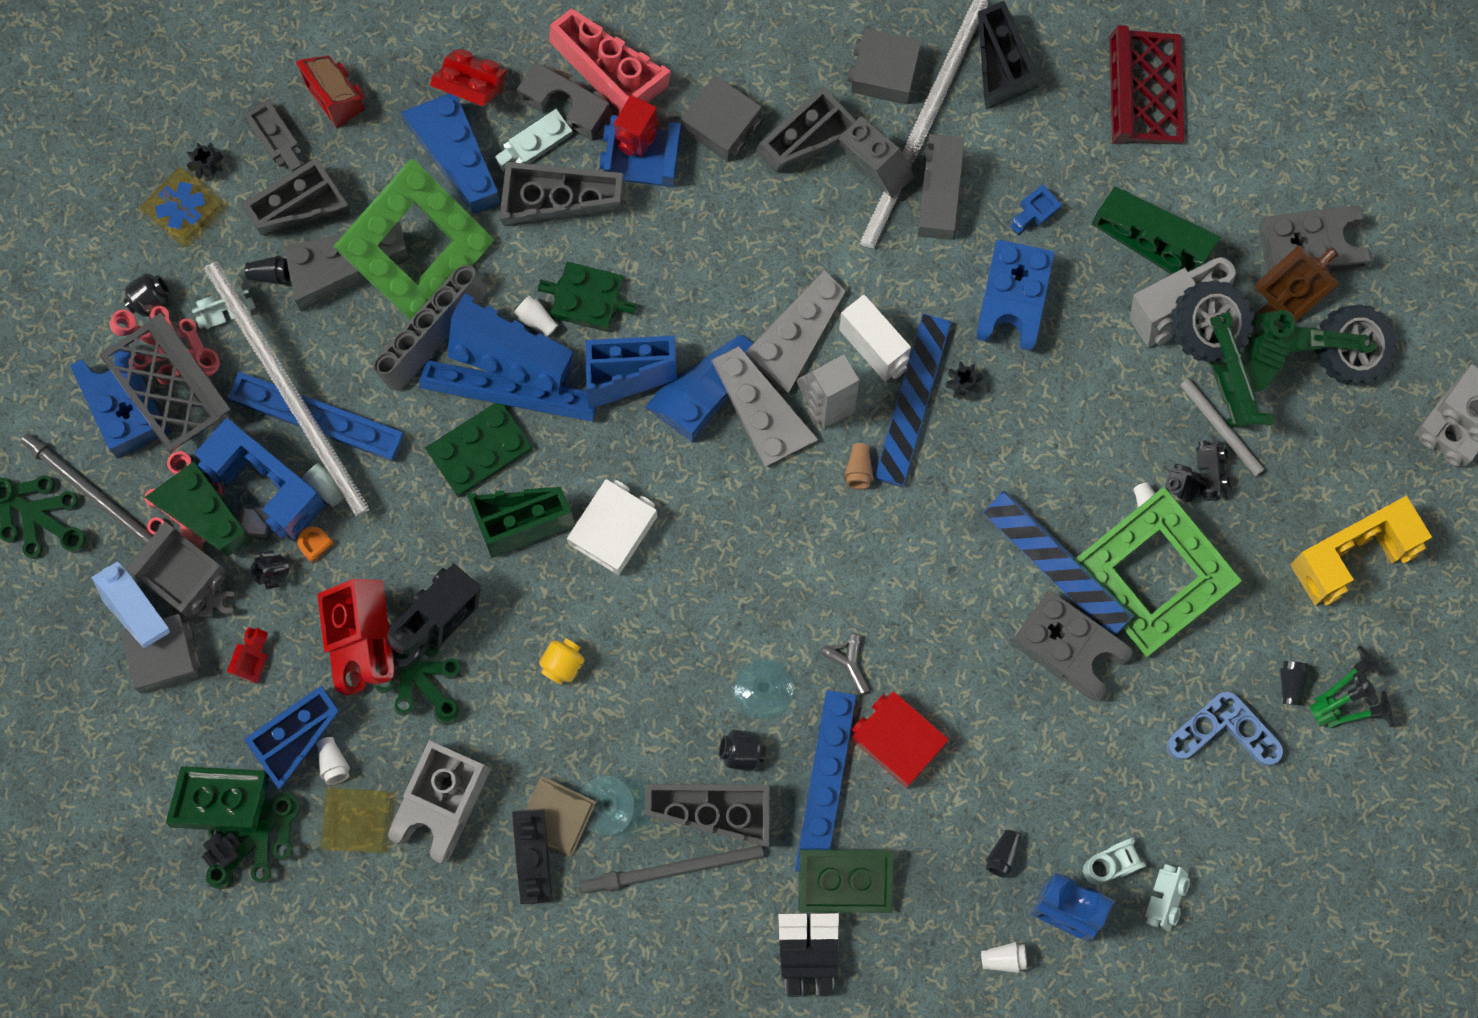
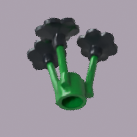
(1327, 710)

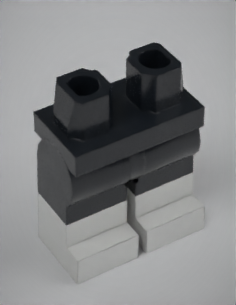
(810, 962)

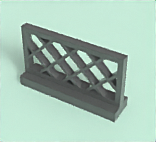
(186, 367)

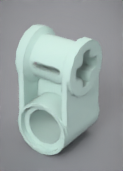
(1118, 861)

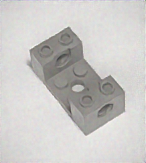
(1456, 413)

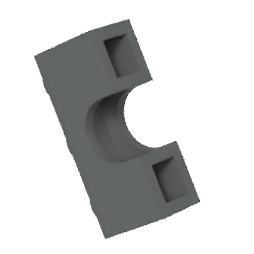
(545, 85)

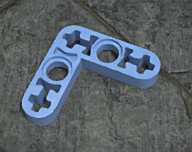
(1231, 722)

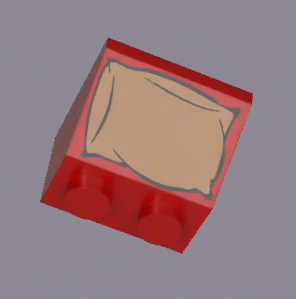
(331, 88)

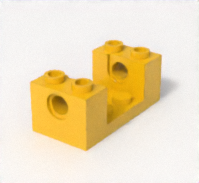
(1395, 528)

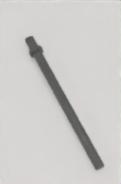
(41, 451)

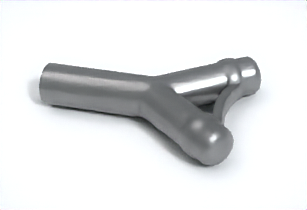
(849, 661)

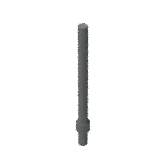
(612, 881)

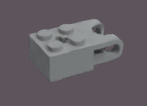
(1154, 304)
(433, 805)

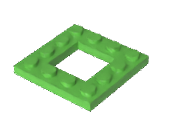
(411, 187)
(1213, 571)

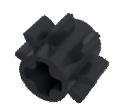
(197, 157)
(960, 374)
(269, 569)
(221, 850)

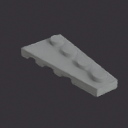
(792, 336)
(763, 412)

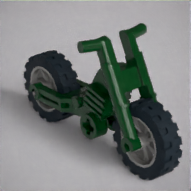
(1252, 370)

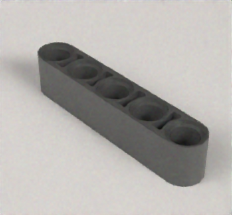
(427, 329)

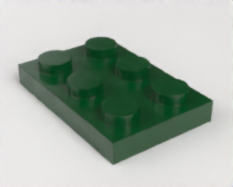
(478, 448)
(218, 799)
(845, 880)

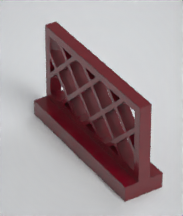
(1123, 80)

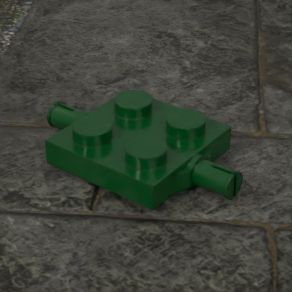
(587, 296)

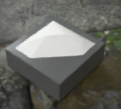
(254, 522)

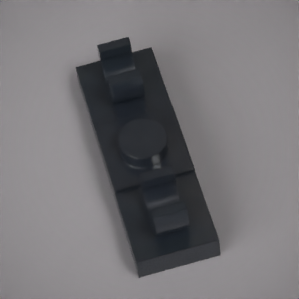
(532, 856)

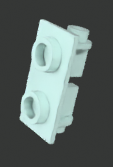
(211, 310)
(1173, 887)

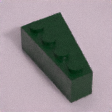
(1154, 232)

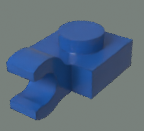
(1038, 207)

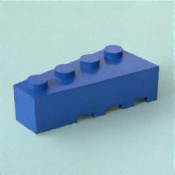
(506, 348)

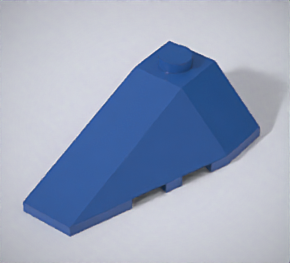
(695, 395)

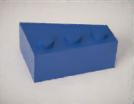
(627, 366)
(292, 734)

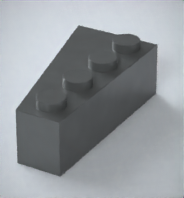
(321, 270)
(715, 808)

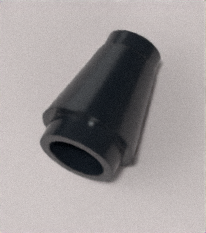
(268, 270)
(1294, 681)
(1004, 854)

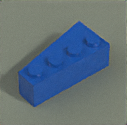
(449, 141)

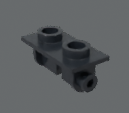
(1213, 457)
(1183, 482)

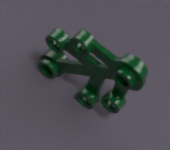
(33, 512)
(416, 674)
(260, 841)

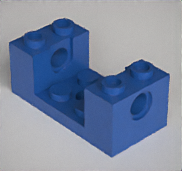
(231, 450)

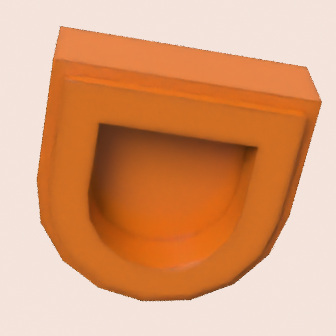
(313, 542)

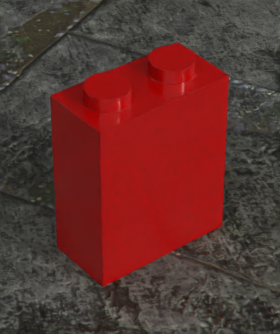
(898, 738)

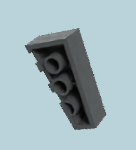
(555, 192)

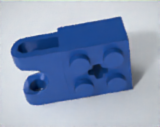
(1015, 300)
(111, 403)
(1072, 907)

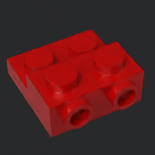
(469, 77)

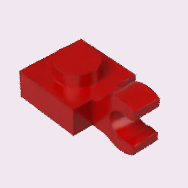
(247, 659)

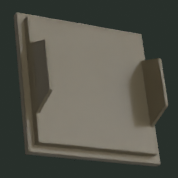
(564, 813)

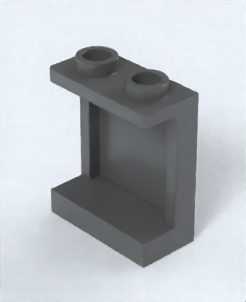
(177, 570)

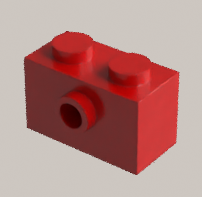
(636, 126)

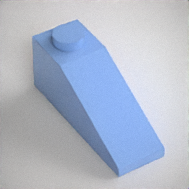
(129, 604)

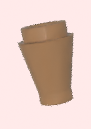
(859, 468)

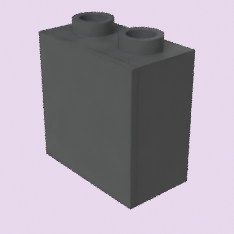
(884, 66)
(722, 119)
(876, 157)
(164, 661)

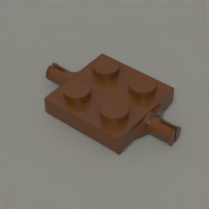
(1297, 282)

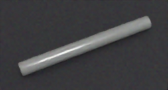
(1222, 427)

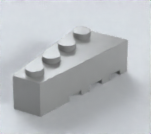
(830, 391)

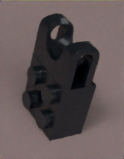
(434, 615)

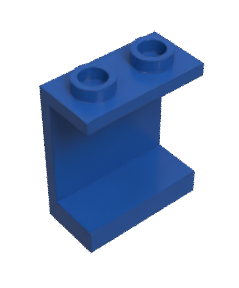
(655, 167)

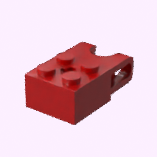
(356, 633)

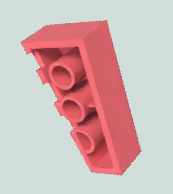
(607, 61)

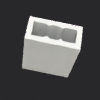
(875, 338)
(613, 526)

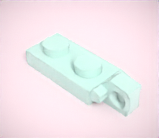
(535, 140)

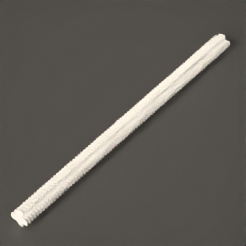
(927, 116)
(281, 381)

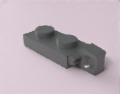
(274, 135)

